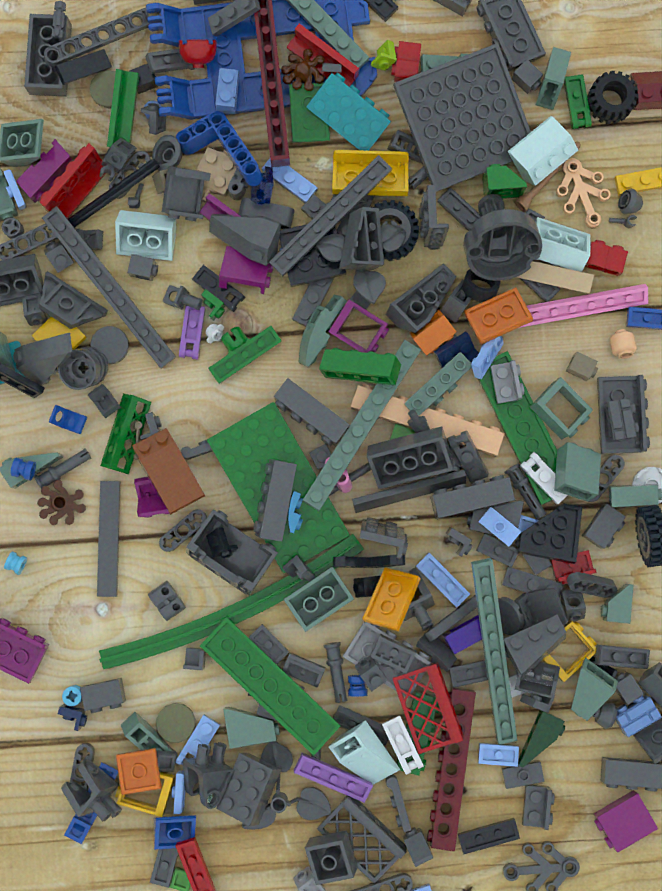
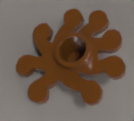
(303, 70)
(61, 503)

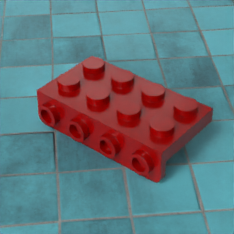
(75, 183)

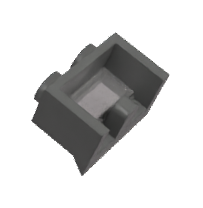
(540, 680)

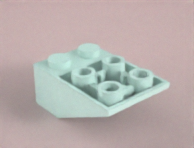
(364, 753)

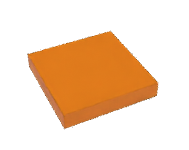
(138, 771)

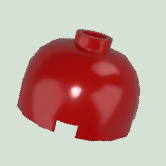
(198, 51)

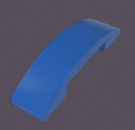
(81, 825)

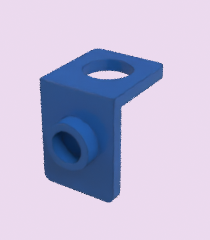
(70, 420)

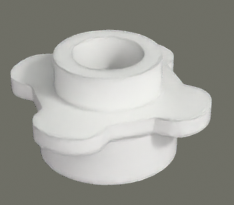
(214, 332)

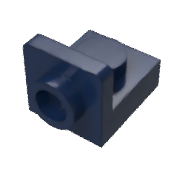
(72, 712)

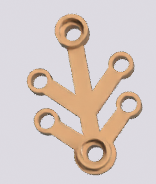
(581, 189)

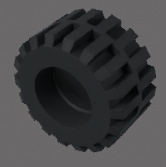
(618, 84)

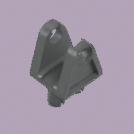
(419, 607)
(209, 772)
(99, 800)

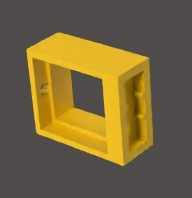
(587, 641)
(158, 810)

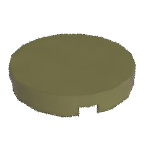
(102, 88)
(175, 722)

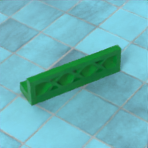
(123, 106)
(115, 447)

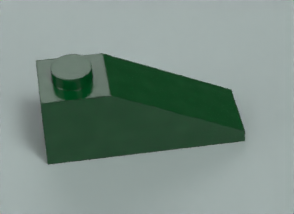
(542, 735)

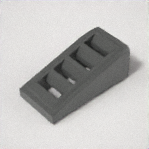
(404, 138)

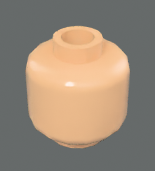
(623, 344)

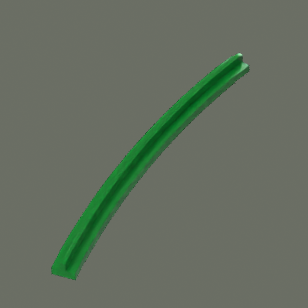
(236, 613)

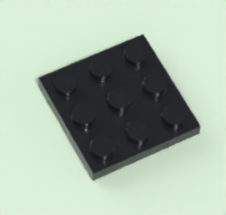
(313, 265)

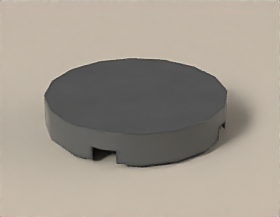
(111, 343)
(510, 616)

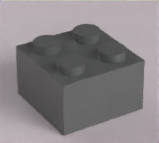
(331, 857)

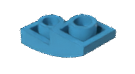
(294, 517)

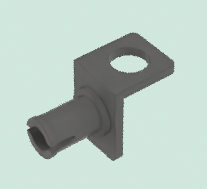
(182, 298)

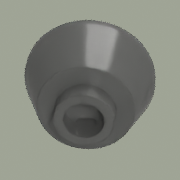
(630, 201)
(606, 715)

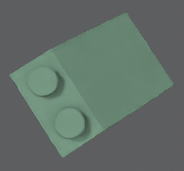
(21, 142)

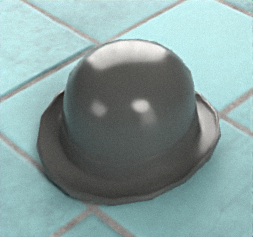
(167, 152)

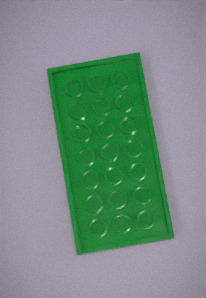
(243, 456)

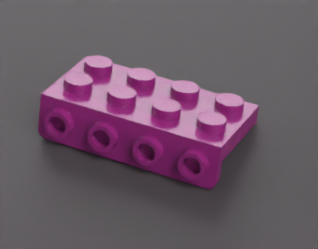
(20, 651)

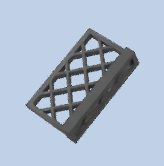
(376, 829)

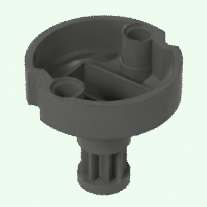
(501, 241)

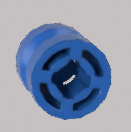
(23, 469)
(355, 689)

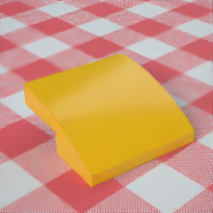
(54, 328)

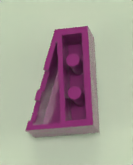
(41, 176)

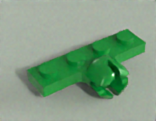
(242, 351)

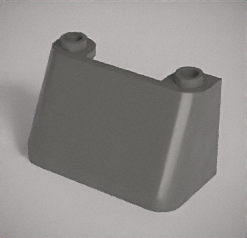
(246, 564)

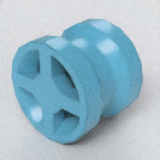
(15, 563)
(76, 695)

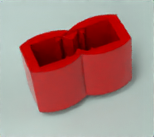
(407, 60)
(606, 258)

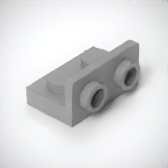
(506, 382)

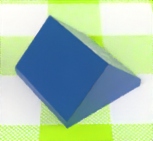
(173, 830)

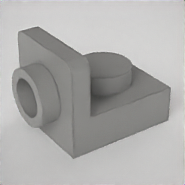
(305, 881)

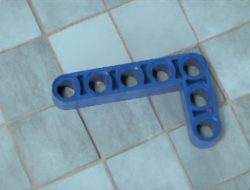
(218, 127)

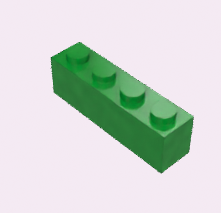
(360, 366)
(419, 722)

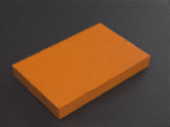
(498, 315)

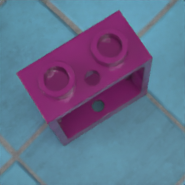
(342, 318)

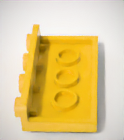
(350, 163)

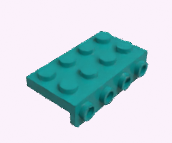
(348, 112)

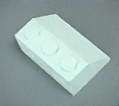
(542, 151)
(145, 235)
(563, 245)

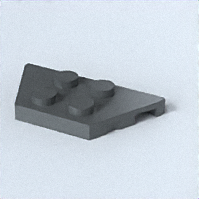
(67, 303)

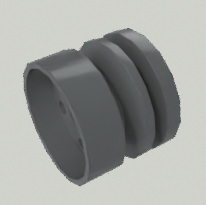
(76, 375)

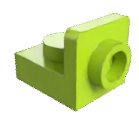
(385, 56)

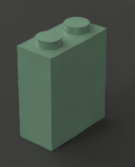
(577, 472)

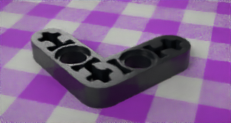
(368, 562)

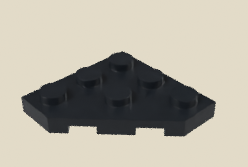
(554, 535)

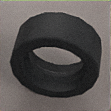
(478, 293)

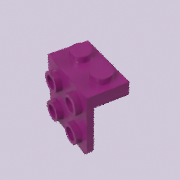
(148, 499)

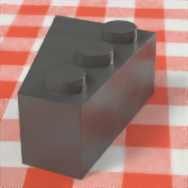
(363, 241)
(534, 644)

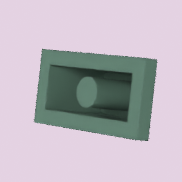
(619, 606)

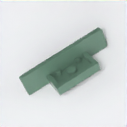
(439, 384)

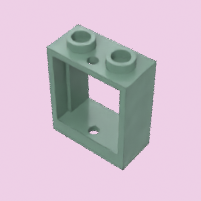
(550, 418)

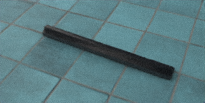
(114, 192)

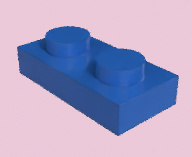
(644, 318)

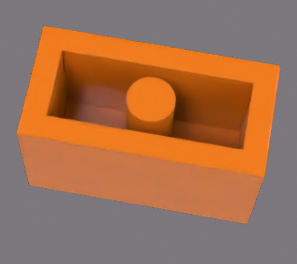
(434, 333)

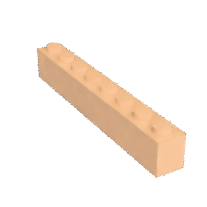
(485, 439)

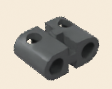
(237, 186)
(166, 600)

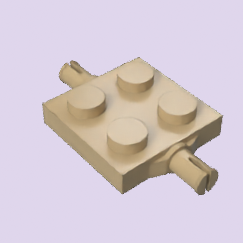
(221, 170)

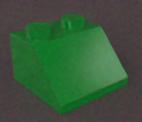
(502, 182)

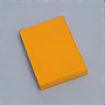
(391, 599)

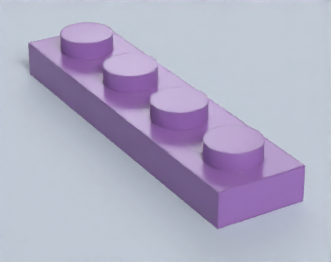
(333, 777)

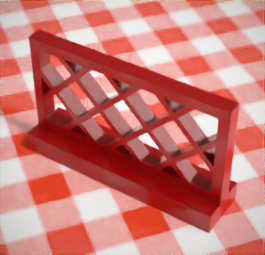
(445, 704)

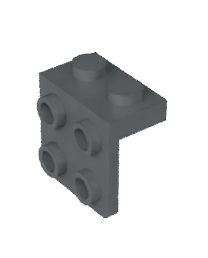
(540, 606)

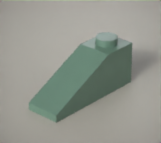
(42, 462)
(142, 734)

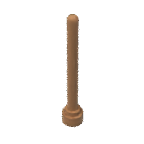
(524, 202)

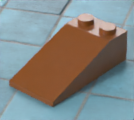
(168, 471)

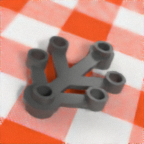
(544, 868)

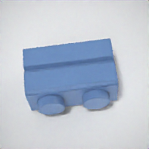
(227, 91)
(637, 715)

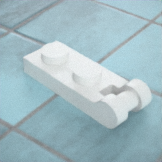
(543, 477)
(402, 744)

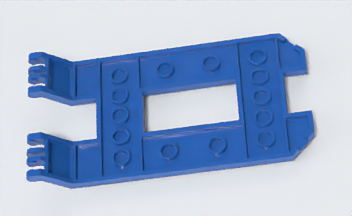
(198, 97)

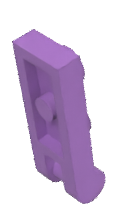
(192, 332)

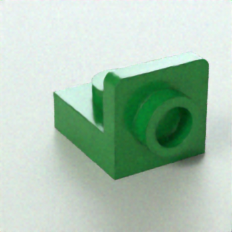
(212, 301)

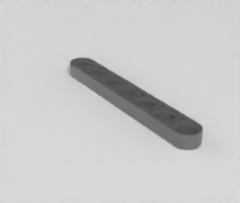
(93, 35)

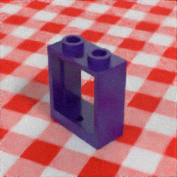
(463, 635)

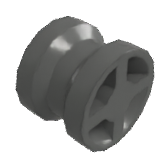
(9, 226)

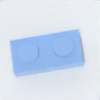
(498, 754)

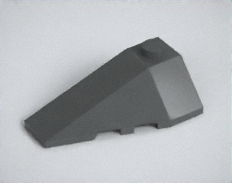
(420, 303)

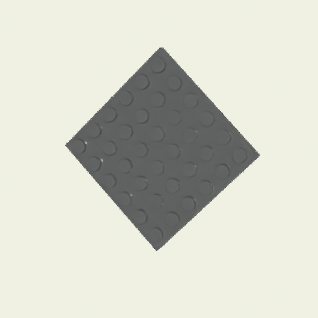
(463, 116)

